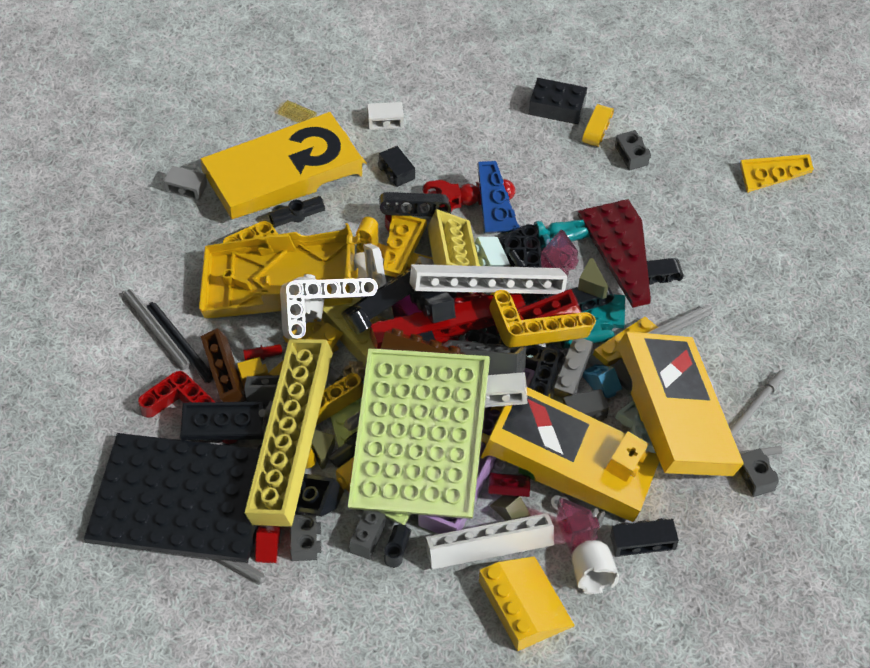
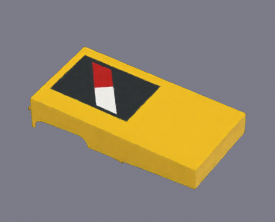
(678, 405)
(568, 453)

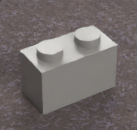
(185, 183)

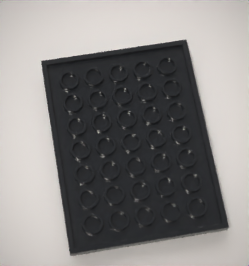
(175, 498)

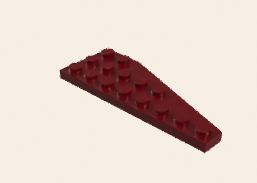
(620, 241)

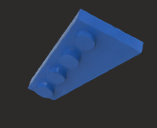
(495, 203)

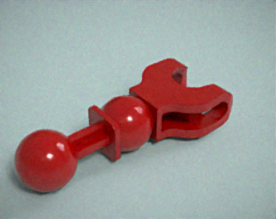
(467, 194)

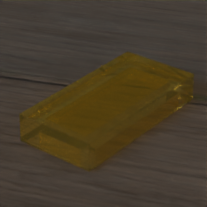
(296, 112)

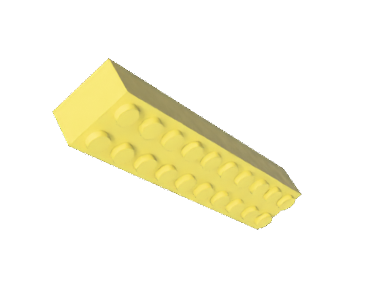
(289, 433)

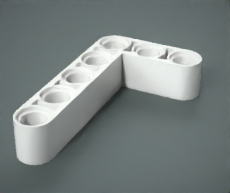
(320, 292)

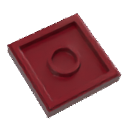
(509, 484)

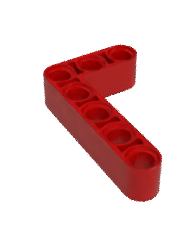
(174, 391)

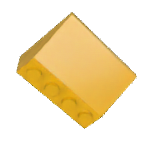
(524, 601)

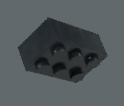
(558, 101)

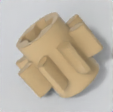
(355, 367)

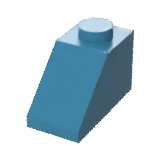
(603, 378)

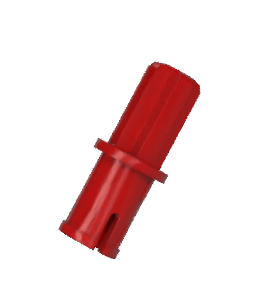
(262, 352)

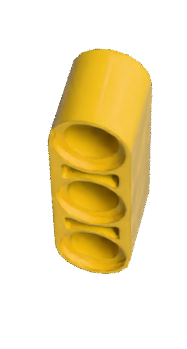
(597, 125)

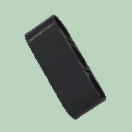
(664, 270)

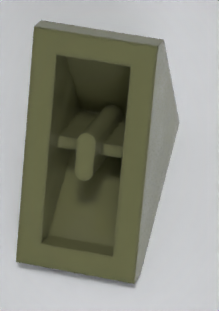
(592, 281)
(322, 447)
(510, 507)

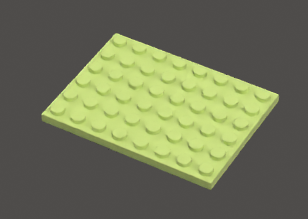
(419, 433)

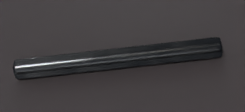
(180, 341)

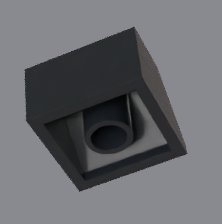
(318, 495)

